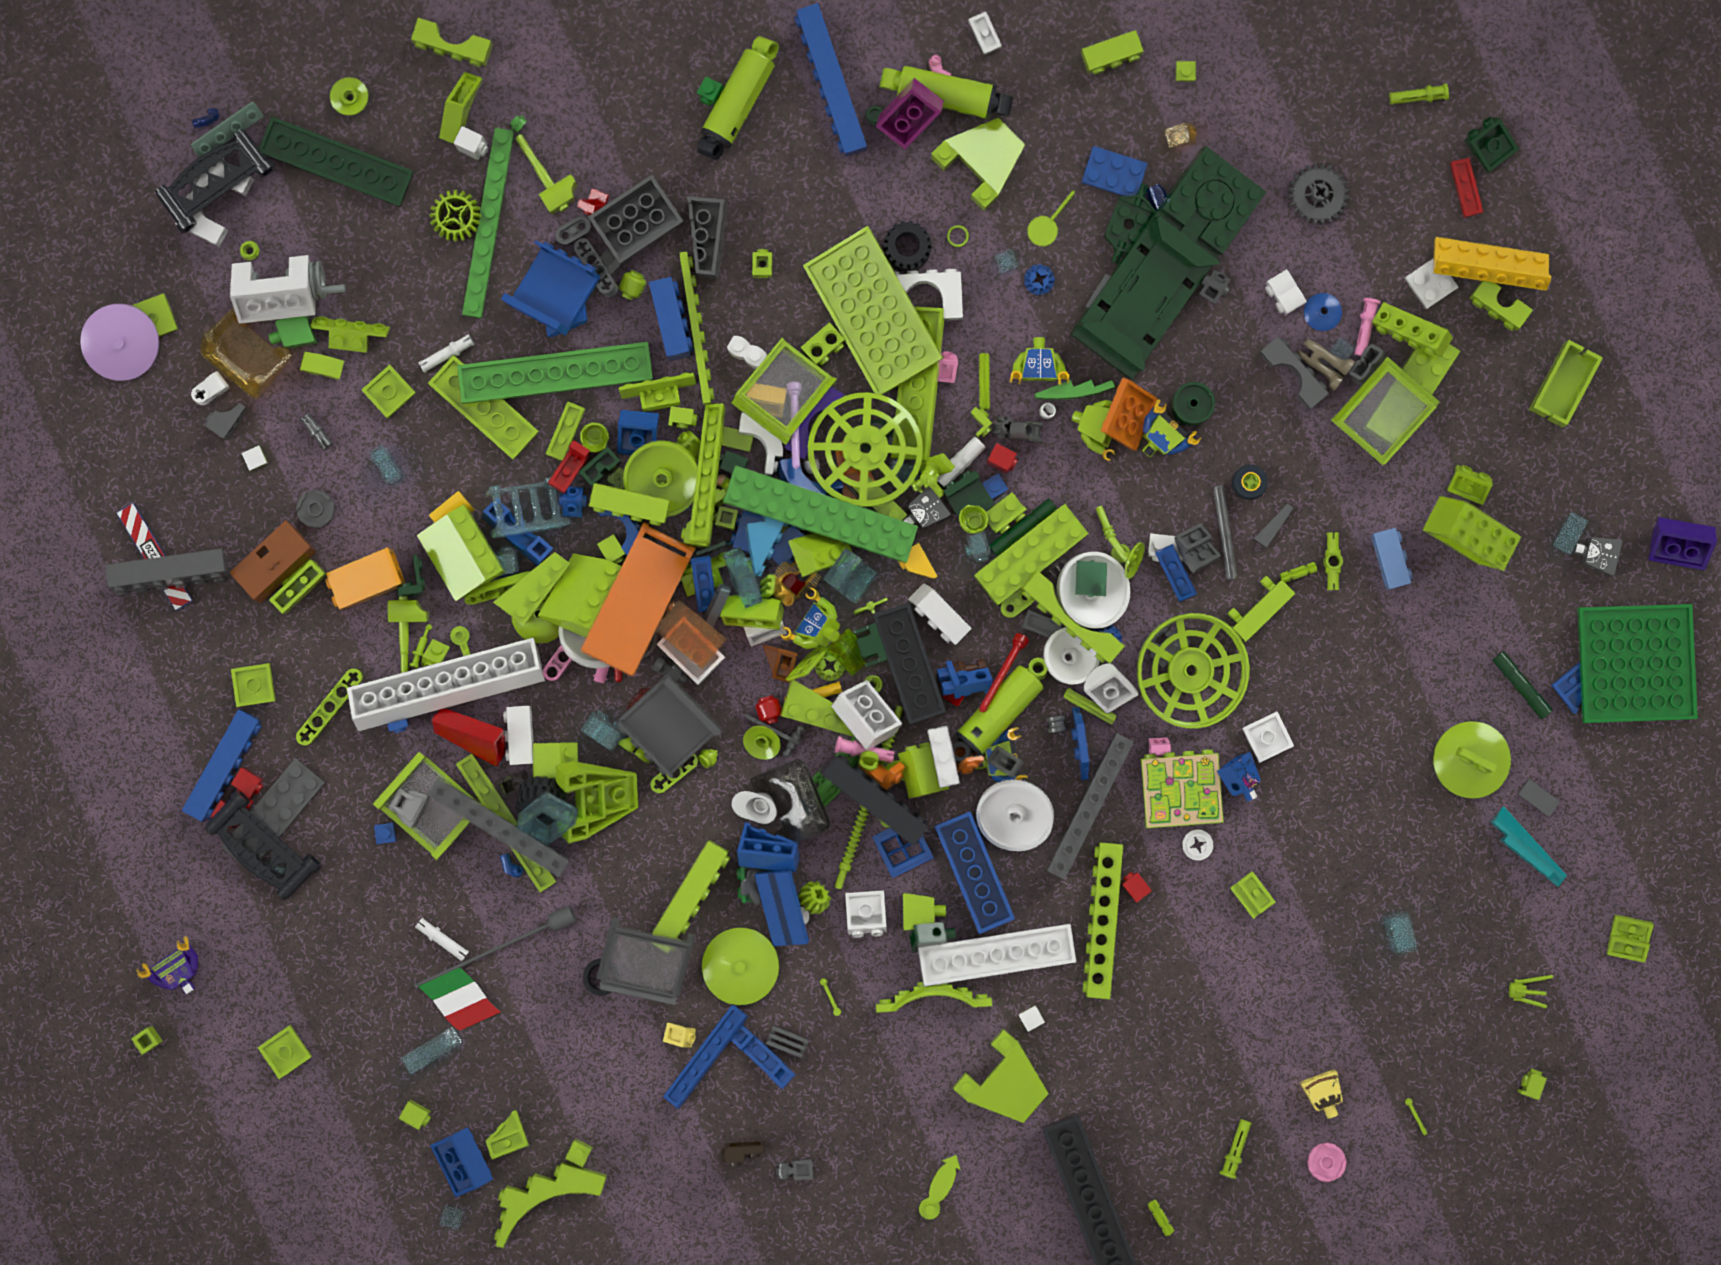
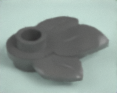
(749, 885)

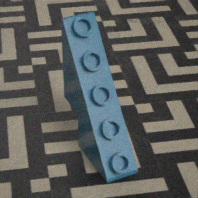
(760, 540)

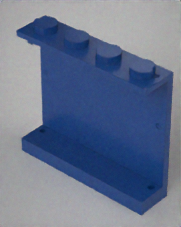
(554, 288)

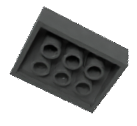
(635, 219)

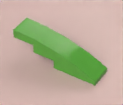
(1067, 391)

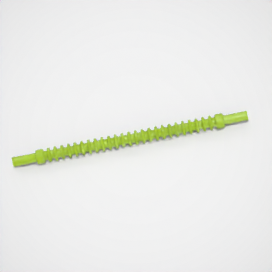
(845, 865)

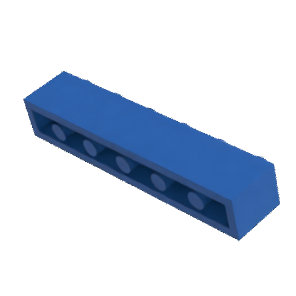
(222, 765)

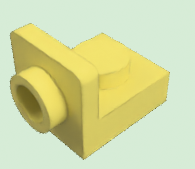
(679, 1035)

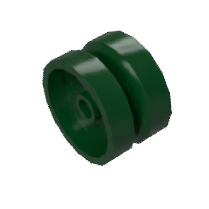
(1197, 393)

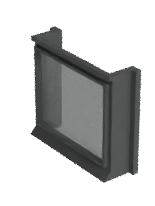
(643, 964)

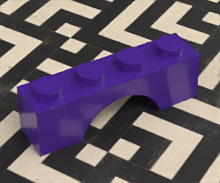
(831, 396)

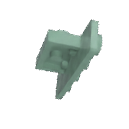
(225, 131)

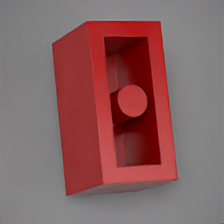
(1002, 459)

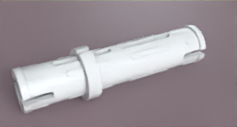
(446, 353)
(440, 938)

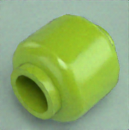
(632, 284)

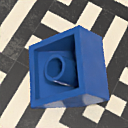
(635, 430)

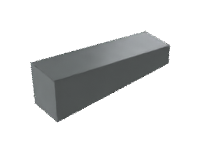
(1266, 535)

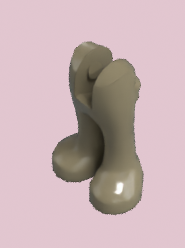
(1321, 353)

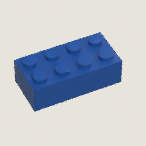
(669, 317)

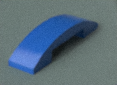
(763, 1057)

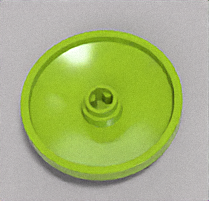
(663, 472)
(740, 966)

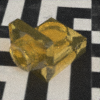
(1180, 134)

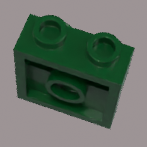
(1491, 143)

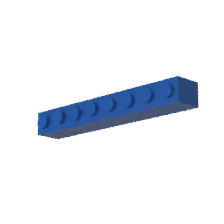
(831, 80)

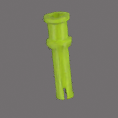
(1428, 94)
(1230, 1158)

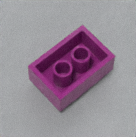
(909, 113)

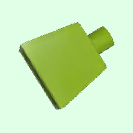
(920, 910)

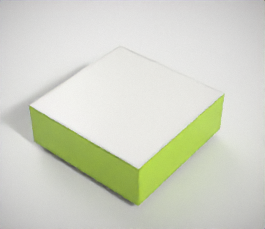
(254, 458)
(1031, 1018)

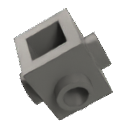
(1215, 286)

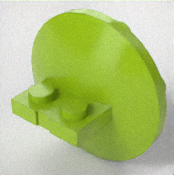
(1471, 759)

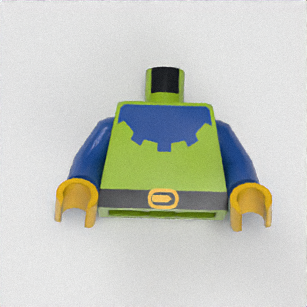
(1165, 433)
(1006, 742)

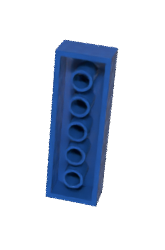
(974, 872)

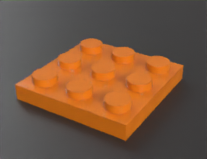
(1127, 414)

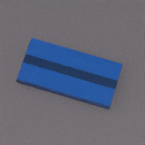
(781, 908)

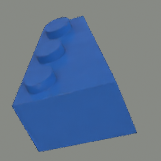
(766, 851)

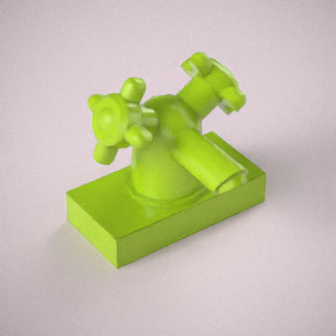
(931, 470)

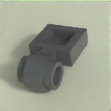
(801, 1169)

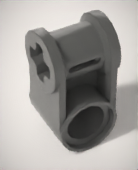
(1026, 431)

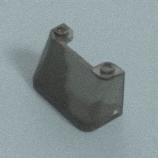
(794, 799)

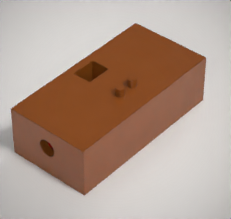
(272, 562)

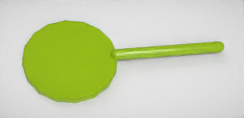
(1043, 229)

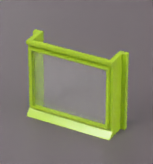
(783, 391)
(1385, 411)
(437, 824)

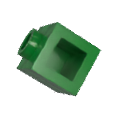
(709, 91)

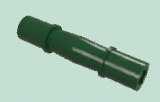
(1022, 527)
(1522, 685)

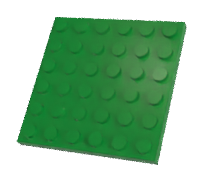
(1637, 663)

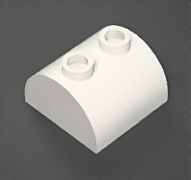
(1109, 687)

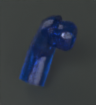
(206, 120)

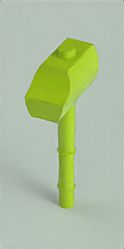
(557, 195)
(405, 612)

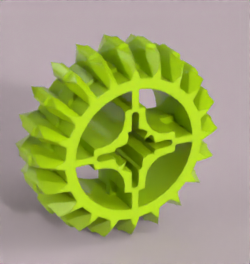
(445, 202)

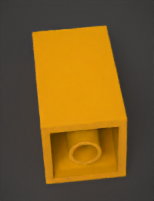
(365, 579)

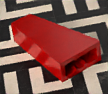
(471, 734)

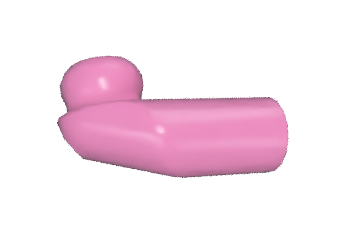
(935, 65)

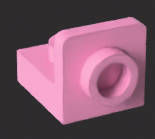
(948, 367)
(1159, 746)

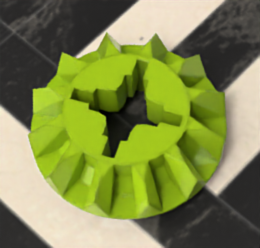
(829, 675)

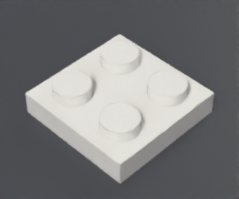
(1430, 286)
(1268, 737)

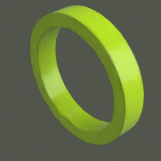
(955, 245)

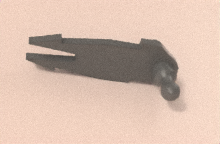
(793, 740)

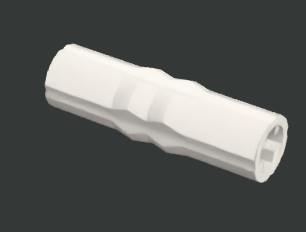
(962, 460)

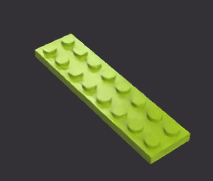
(920, 391)

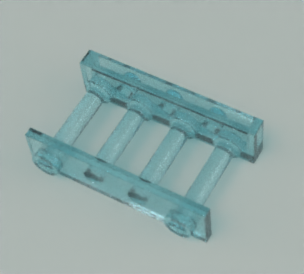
(521, 526)

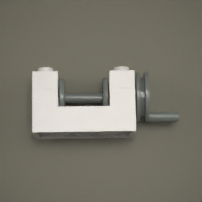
(281, 296)

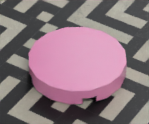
(1323, 1156)

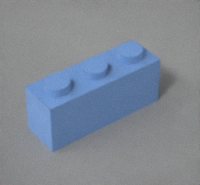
(1391, 558)

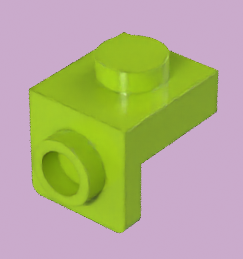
(981, 416)
(434, 653)

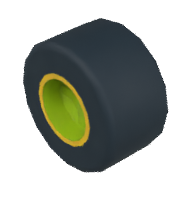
(1255, 479)

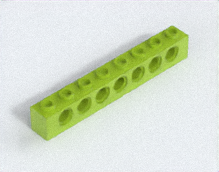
(1103, 989)

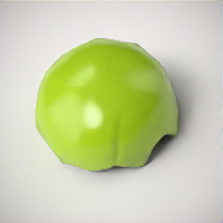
(594, 437)
(973, 519)

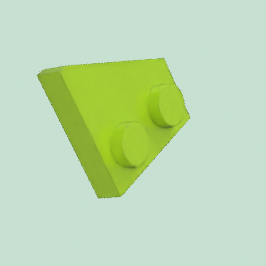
(507, 1137)

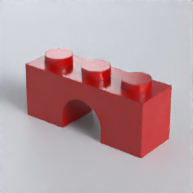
(247, 783)

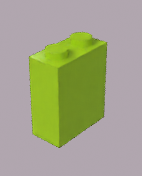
(920, 771)

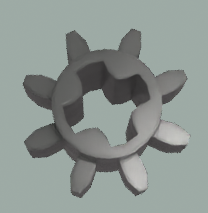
(1002, 427)

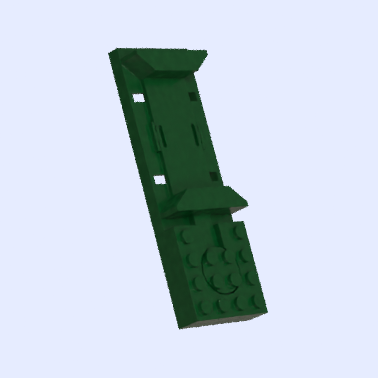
(1184, 242)

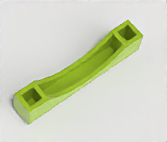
(1042, 591)

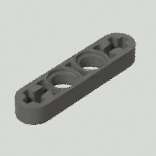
(599, 265)

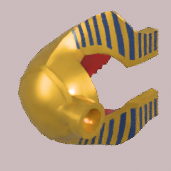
(787, 585)

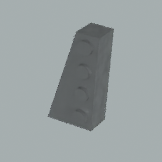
(708, 231)

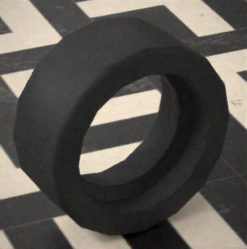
(587, 982)

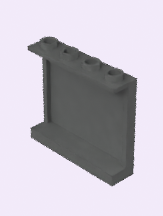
(667, 725)

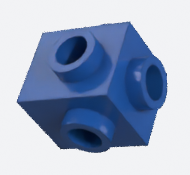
(573, 501)

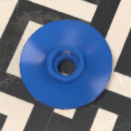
(1321, 321)

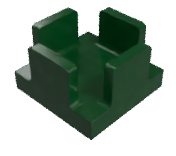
(871, 645)

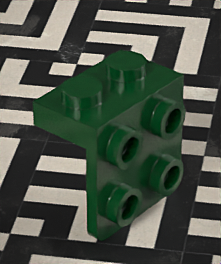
(967, 492)

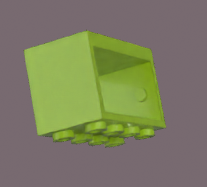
(1471, 533)

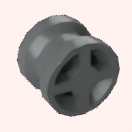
(1056, 724)

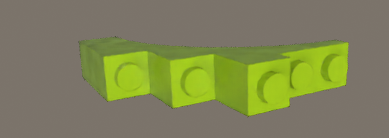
(518, 1201)

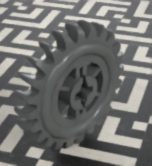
(1329, 209)

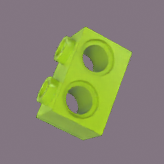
(819, 341)

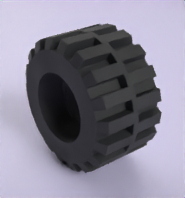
(912, 230)
(534, 788)

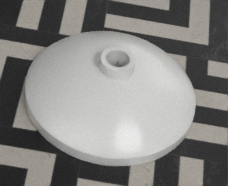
(1081, 660)

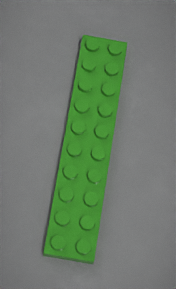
(554, 373)
(820, 514)

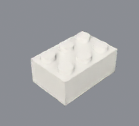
(689, 666)
(866, 715)

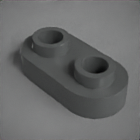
(572, 229)

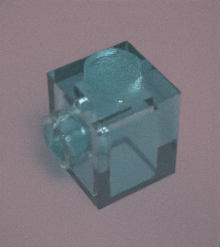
(977, 547)

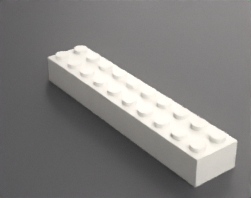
(445, 684)

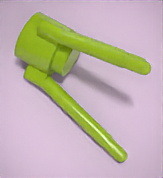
(1518, 990)

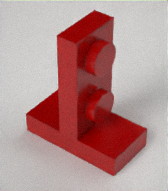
(570, 467)

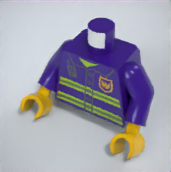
(174, 969)

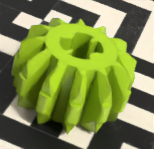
(814, 897)

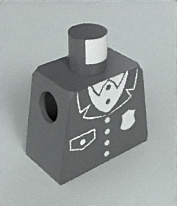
(926, 509)
(1600, 554)

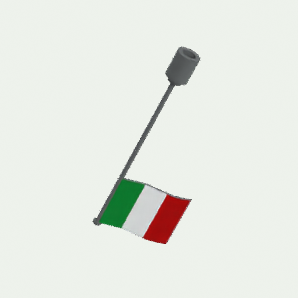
(461, 997)

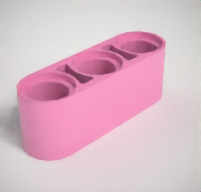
(555, 662)

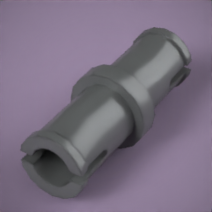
(316, 432)

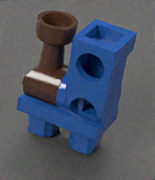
(964, 678)

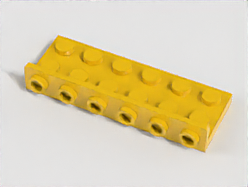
(1491, 263)

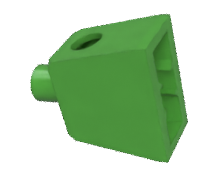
(293, 332)

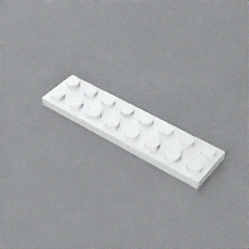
(997, 954)

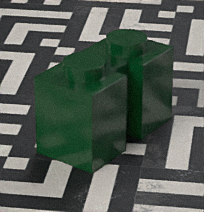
(603, 461)

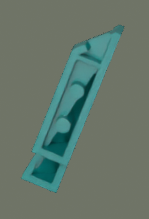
(1526, 847)

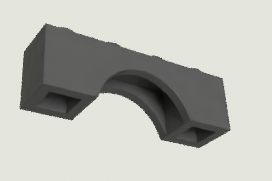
(1279, 354)

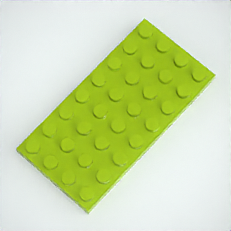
(873, 311)

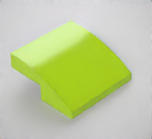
(1630, 938)

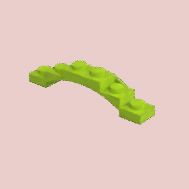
(943, 989)

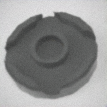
(321, 509)

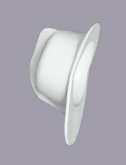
(754, 806)

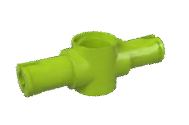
(1333, 550)

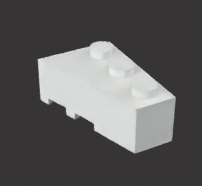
(939, 614)

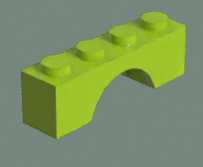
(474, 49)

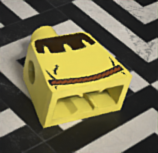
(1323, 1092)

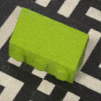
(816, 552)

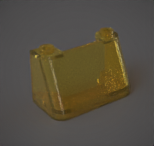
(243, 354)

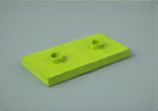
(160, 313)

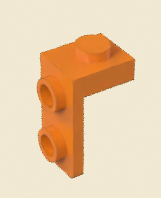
(968, 764)
(885, 777)

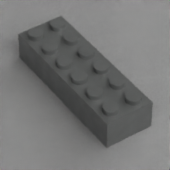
(167, 571)

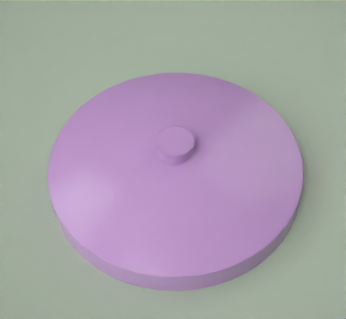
(119, 342)

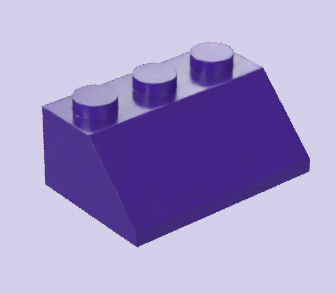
(1682, 543)

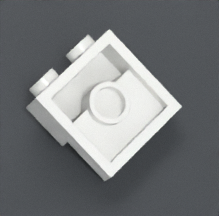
(866, 913)

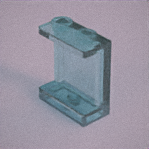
(850, 576)

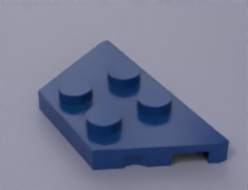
(1079, 735)

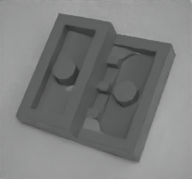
(1196, 548)

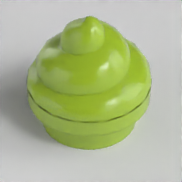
(708, 757)

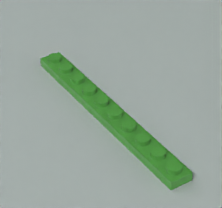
(489, 223)

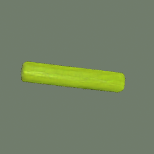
(984, 381)
(1089, 706)

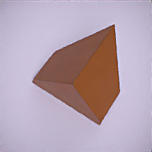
(780, 661)

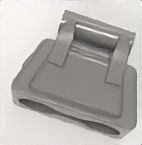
(412, 806)

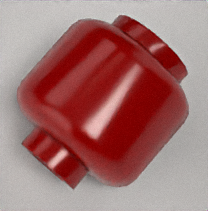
(768, 709)

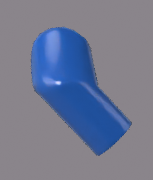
(509, 867)

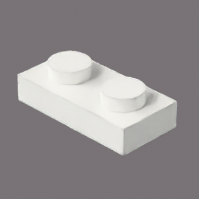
(985, 33)

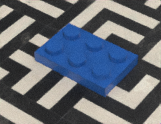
(1114, 172)

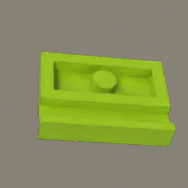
(1252, 894)

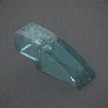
(432, 1050)

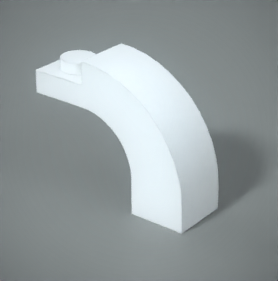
(772, 445)

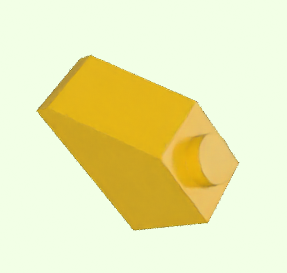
(918, 563)

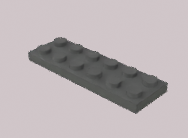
(282, 803)

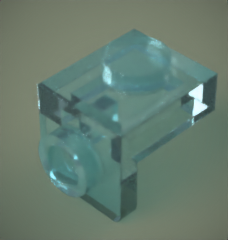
(904, 471)

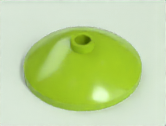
(537, 628)

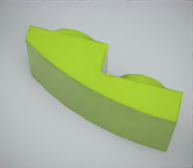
(321, 365)

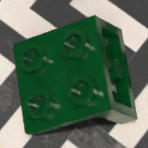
(408, 589)

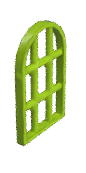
(805, 666)

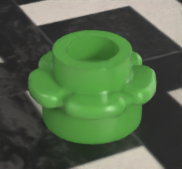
(517, 123)

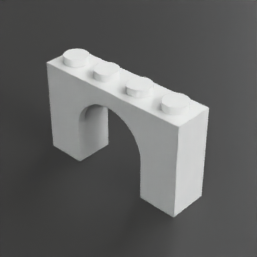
(206, 228)
(946, 283)

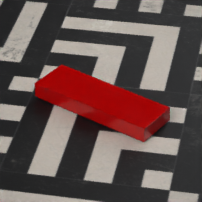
(1466, 187)

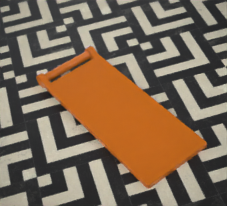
(637, 601)

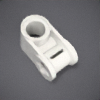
(212, 387)

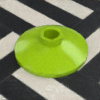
(346, 87)
(760, 748)

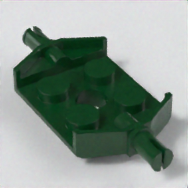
(1133, 208)

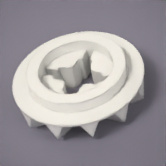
(1201, 836)

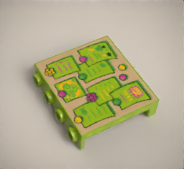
(1181, 789)

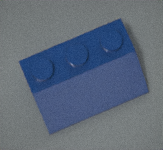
(461, 1162)

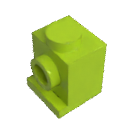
(762, 272)
(682, 417)
(1532, 1084)

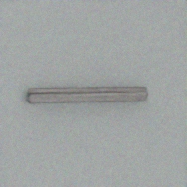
(1225, 532)

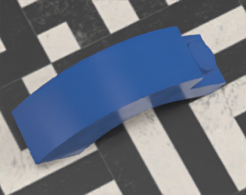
(796, 477)

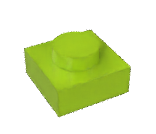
(1185, 71)

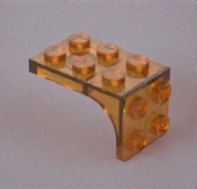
(689, 633)

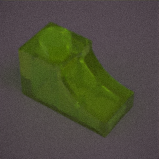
(847, 652)

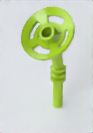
(1131, 558)

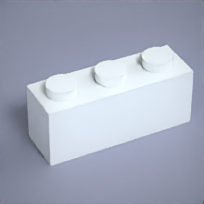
(519, 735)
(943, 756)

